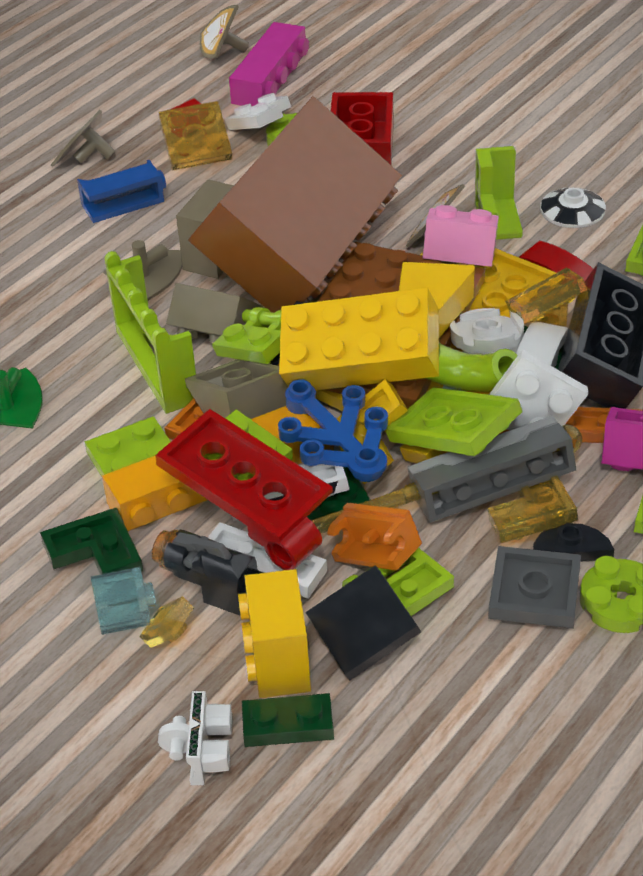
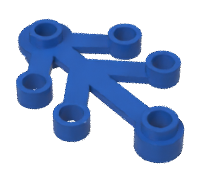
(365, 460)

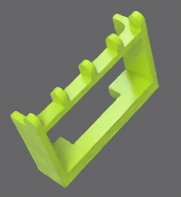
(139, 328)

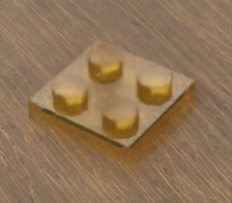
(195, 135)

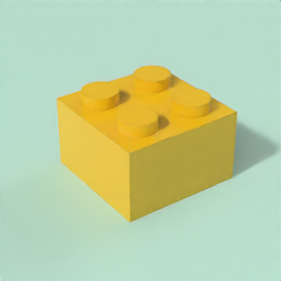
(275, 633)

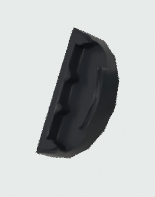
(575, 539)

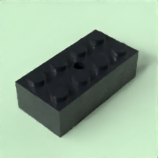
(606, 338)

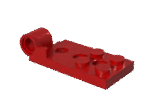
(275, 525)

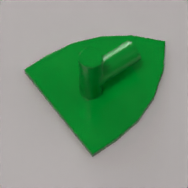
(19, 398)

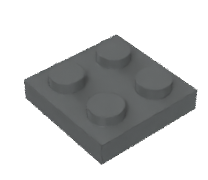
(535, 587)

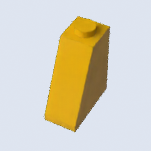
(448, 283)

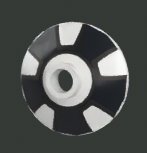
(573, 207)

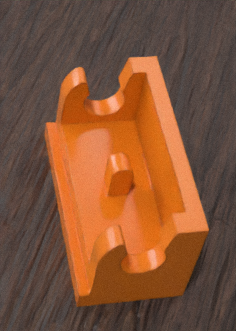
(374, 536)

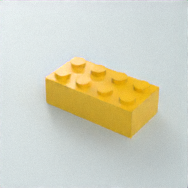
(361, 339)

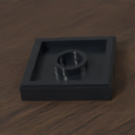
(363, 622)

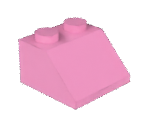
(460, 236)

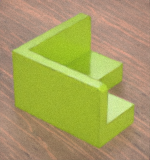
(496, 188)

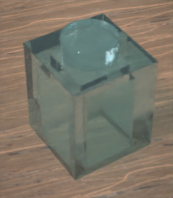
(122, 600)

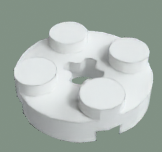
(486, 331)

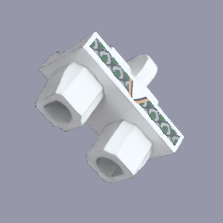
(192, 739)

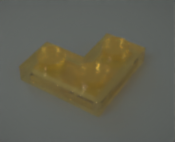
(537, 510)

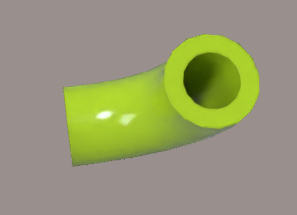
(472, 371)

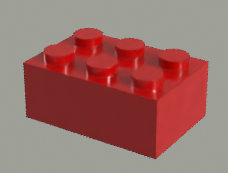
(369, 117)

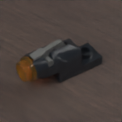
(207, 564)

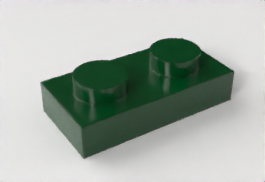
(287, 720)

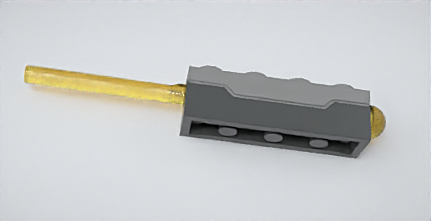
(461, 482)

